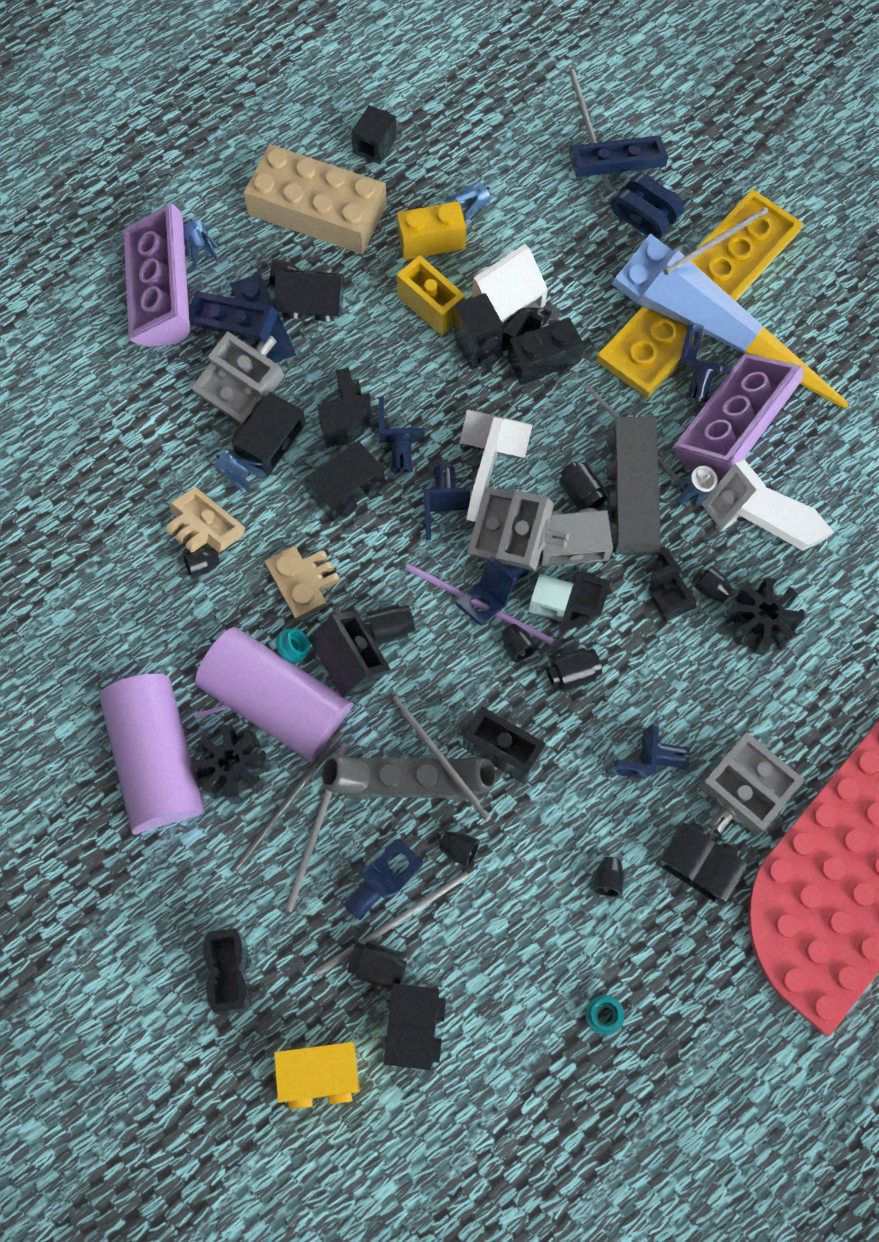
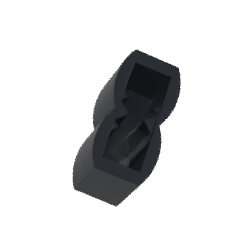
(702, 862)
(227, 983)
(412, 1027)

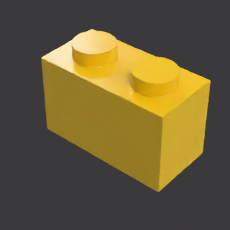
(431, 230)
(429, 294)
(316, 1074)

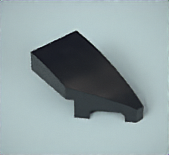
(525, 319)
(668, 588)
(585, 601)

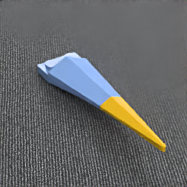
(695, 299)

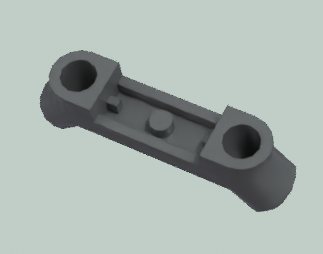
(405, 777)

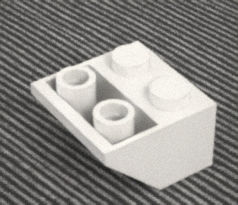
(512, 284)

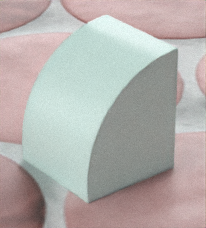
(550, 597)

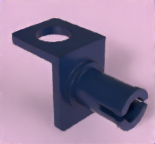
(703, 369)
(400, 441)
(444, 496)
(493, 588)
(652, 754)
(381, 880)

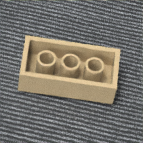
(315, 198)

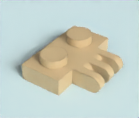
(202, 522)
(301, 580)

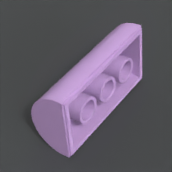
(157, 279)
(737, 413)
(271, 693)
(150, 752)

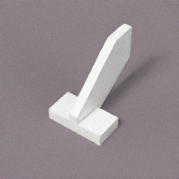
(494, 435)
(746, 496)

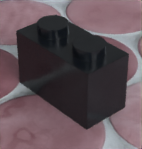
(309, 293)
(478, 331)
(545, 351)
(269, 432)
(346, 481)
(349, 653)
(504, 744)

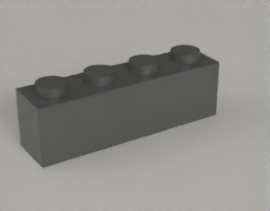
(634, 485)

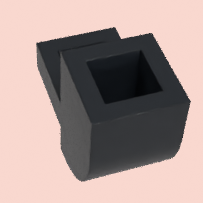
(345, 418)

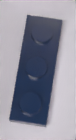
(618, 156)
(254, 290)
(232, 315)

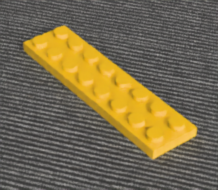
(653, 343)

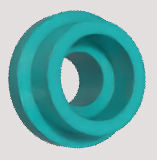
(292, 645)
(615, 1008)

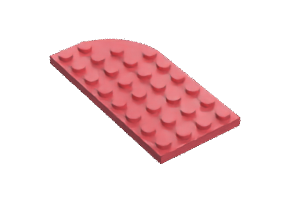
(819, 896)

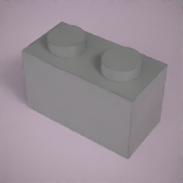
(588, 538)

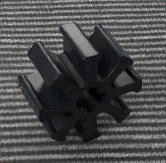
(774, 626)
(216, 766)

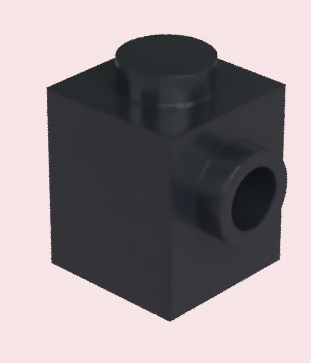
(374, 134)

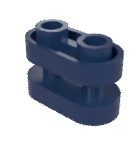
(647, 206)

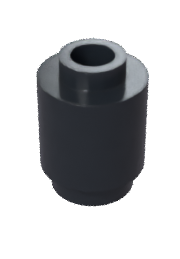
(582, 486)
(390, 623)
(574, 669)
(377, 964)

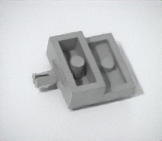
(238, 377)
(514, 528)
(750, 786)

